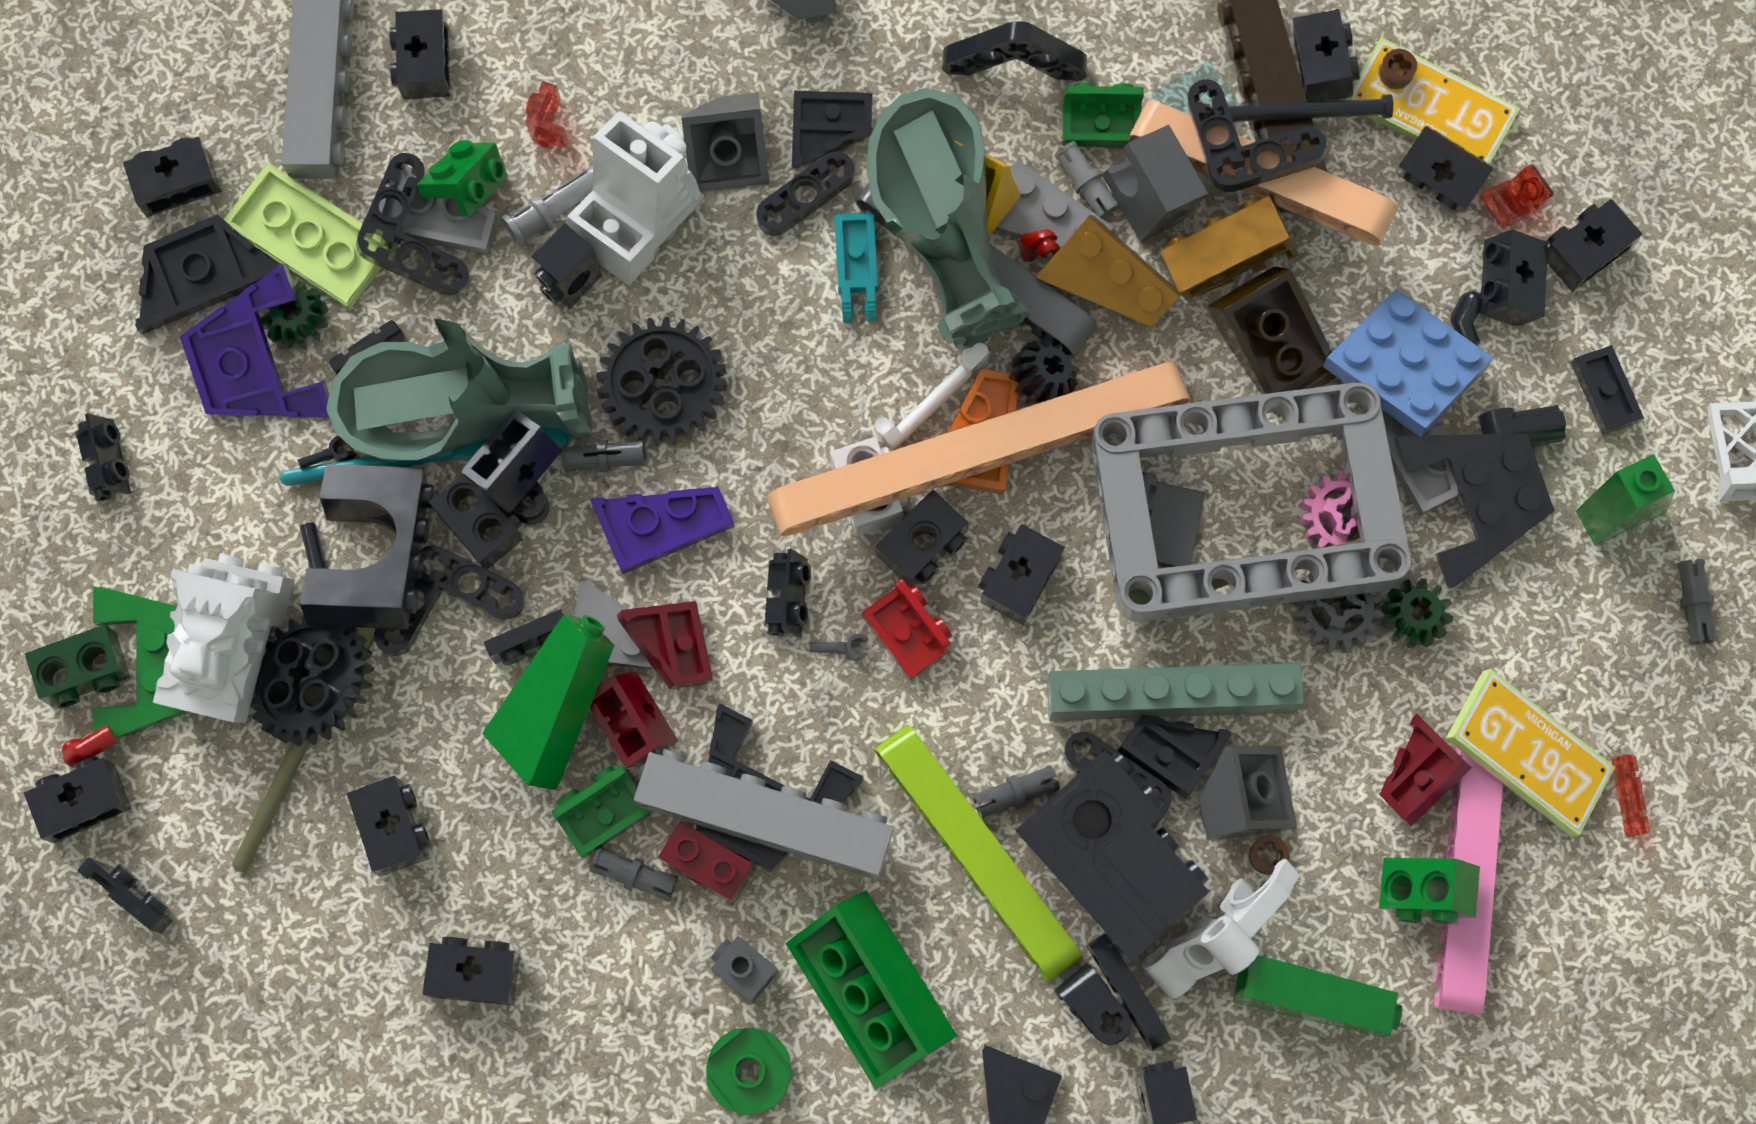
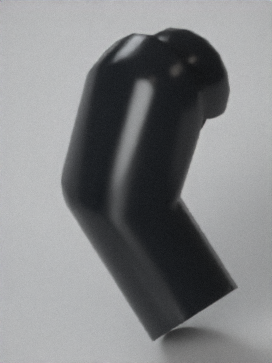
(1465, 314)

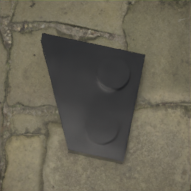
(120, 885)
(1017, 1089)

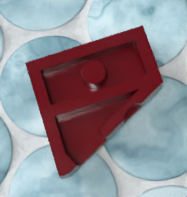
(670, 641)
(1422, 773)

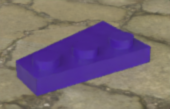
(657, 525)

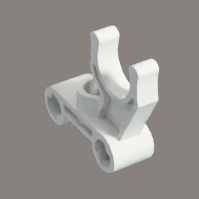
(1221, 941)

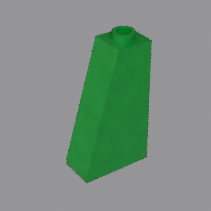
(1627, 500)
(551, 701)
(1317, 997)

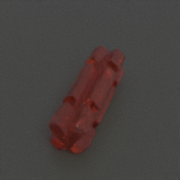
(1630, 795)

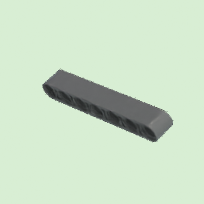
(1050, 312)

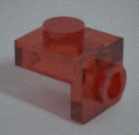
(540, 114)
(1517, 197)

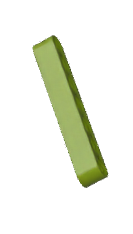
(979, 852)

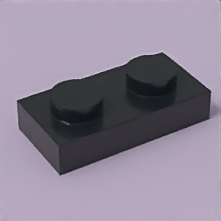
(1607, 390)
(511, 645)

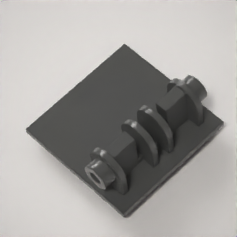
(1173, 520)

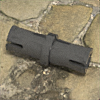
(604, 455)
(1697, 601)
(1016, 791)
(633, 874)

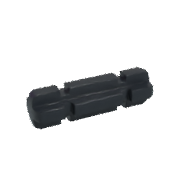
(388, 333)

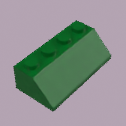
(870, 989)

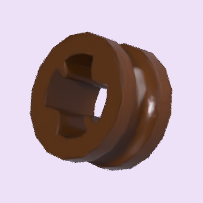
(1389, 75)
(1260, 864)

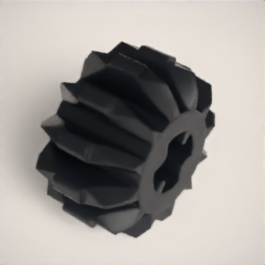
(1043, 371)

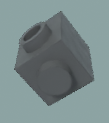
(743, 968)

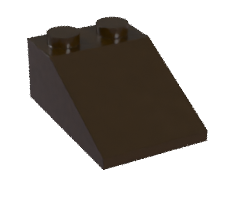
(1273, 333)

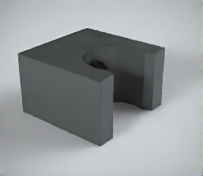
(1155, 183)

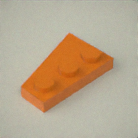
(988, 398)

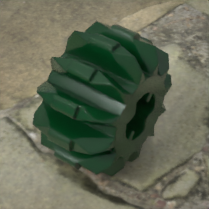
(299, 327)
(1431, 621)

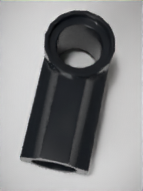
(1541, 424)

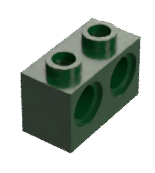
(77, 656)

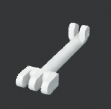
(969, 367)

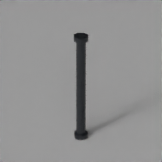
(1311, 110)

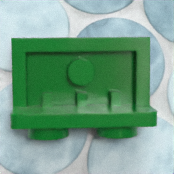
(1100, 114)
(466, 173)
(599, 811)

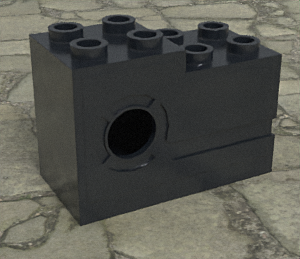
(1111, 858)

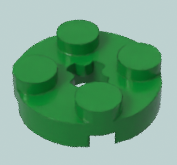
(724, 1067)

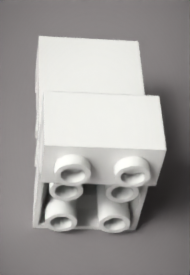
(636, 195)
(220, 635)

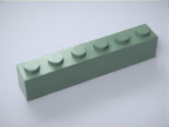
(1174, 691)

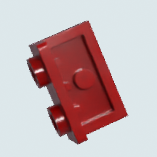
(908, 629)

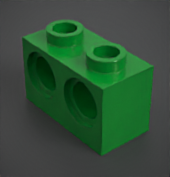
(1429, 884)

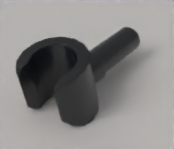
(327, 454)

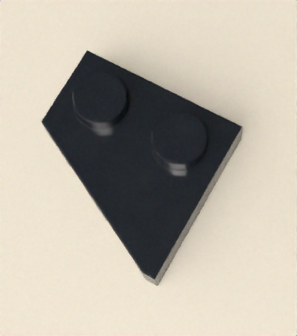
(828, 123)
(1173, 751)

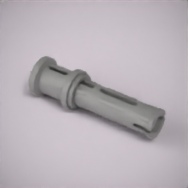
(544, 210)

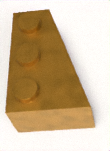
(1228, 248)
(1109, 273)

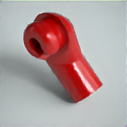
(1038, 243)
(90, 746)

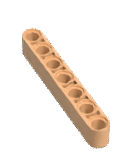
(1306, 193)

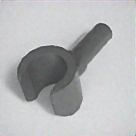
(841, 647)

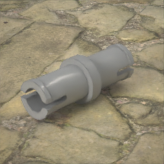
(1086, 180)

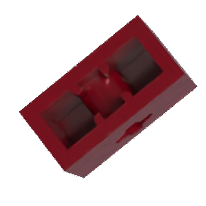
(631, 719)
(706, 863)

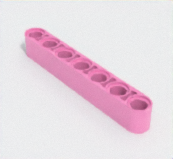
(1475, 840)

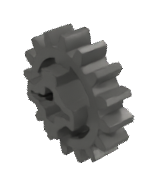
(1331, 634)

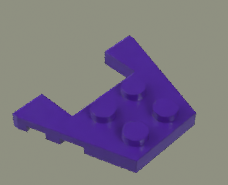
(235, 360)

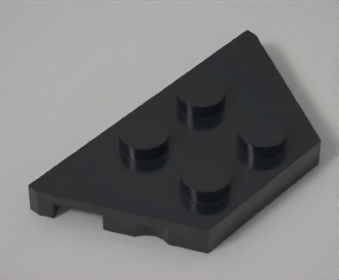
(196, 271)

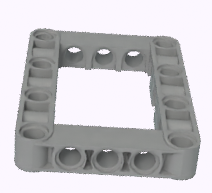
(1256, 579)

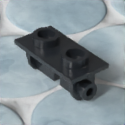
(99, 440)
(789, 612)

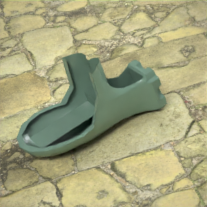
(937, 207)
(454, 376)

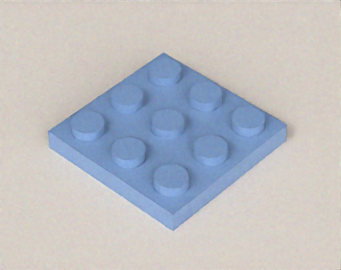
(1410, 361)

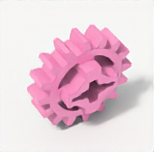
(1329, 512)

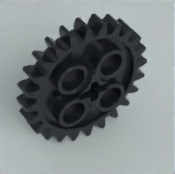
(631, 363)
(310, 681)

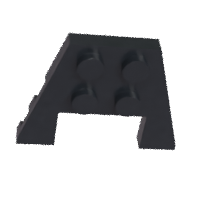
(1497, 487)
(728, 736)

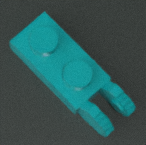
(856, 261)

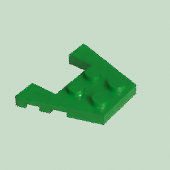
(152, 629)

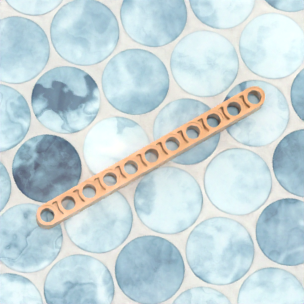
(969, 450)

